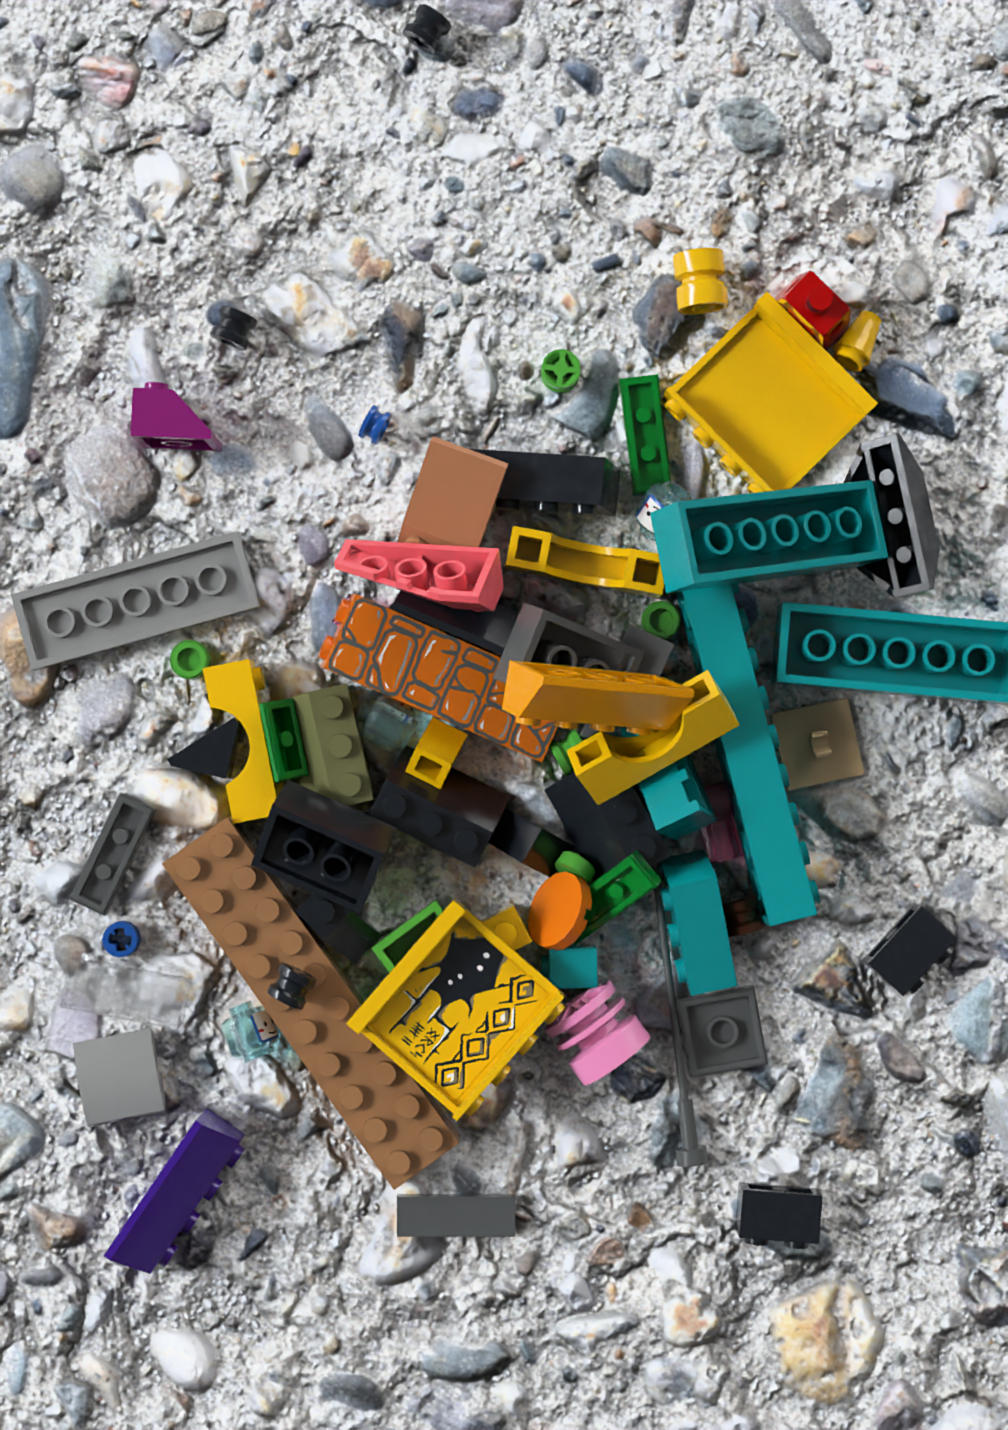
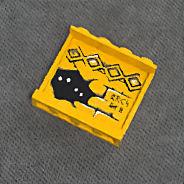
(458, 1009)

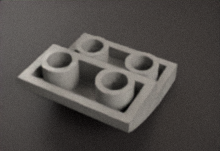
(119, 1077)

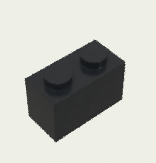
(910, 950)
(778, 1214)

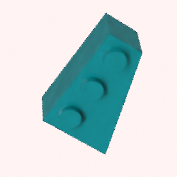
(676, 798)
(697, 923)

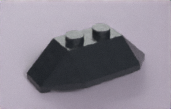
(903, 515)

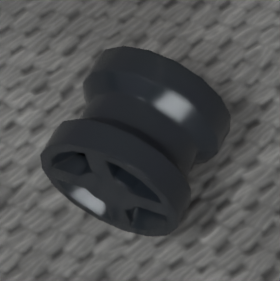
(427, 29)
(233, 327)
(291, 986)

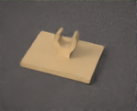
(818, 743)

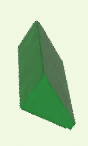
(283, 739)

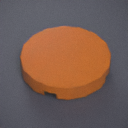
(559, 911)

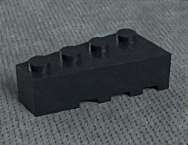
(557, 483)

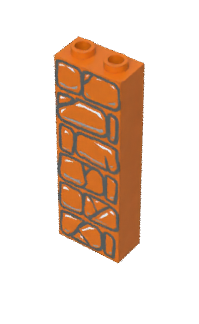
(427, 673)

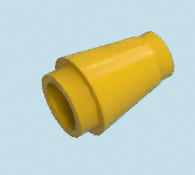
(858, 342)

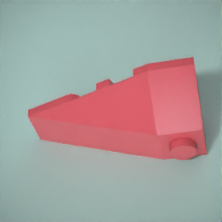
(440, 573)

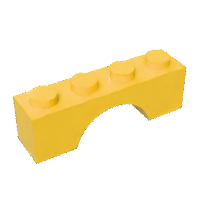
(584, 563)
(236, 690)
(613, 763)

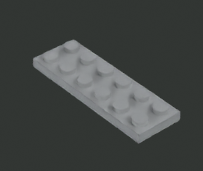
(135, 601)

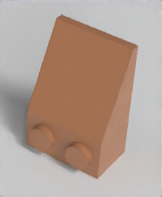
(452, 497)

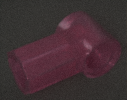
(721, 836)

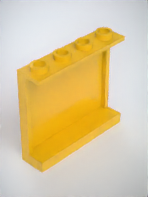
(768, 399)

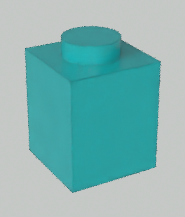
(571, 967)

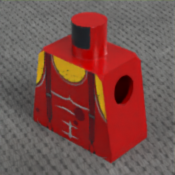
(816, 308)

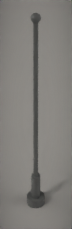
(691, 1153)

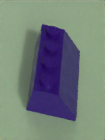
(176, 1193)

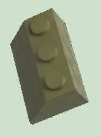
(333, 746)

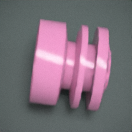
(597, 1033)

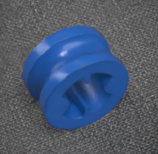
(375, 425)
(113, 947)

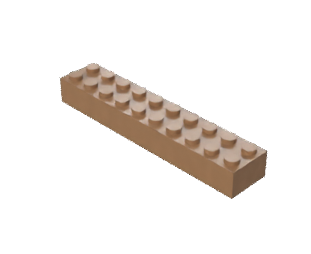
(260, 930)

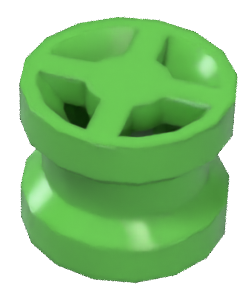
(561, 363)
(559, 748)

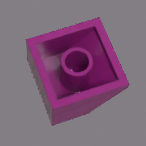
(167, 422)

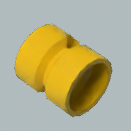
(699, 275)

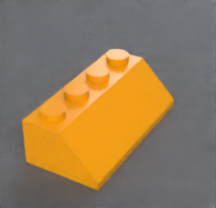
(592, 697)

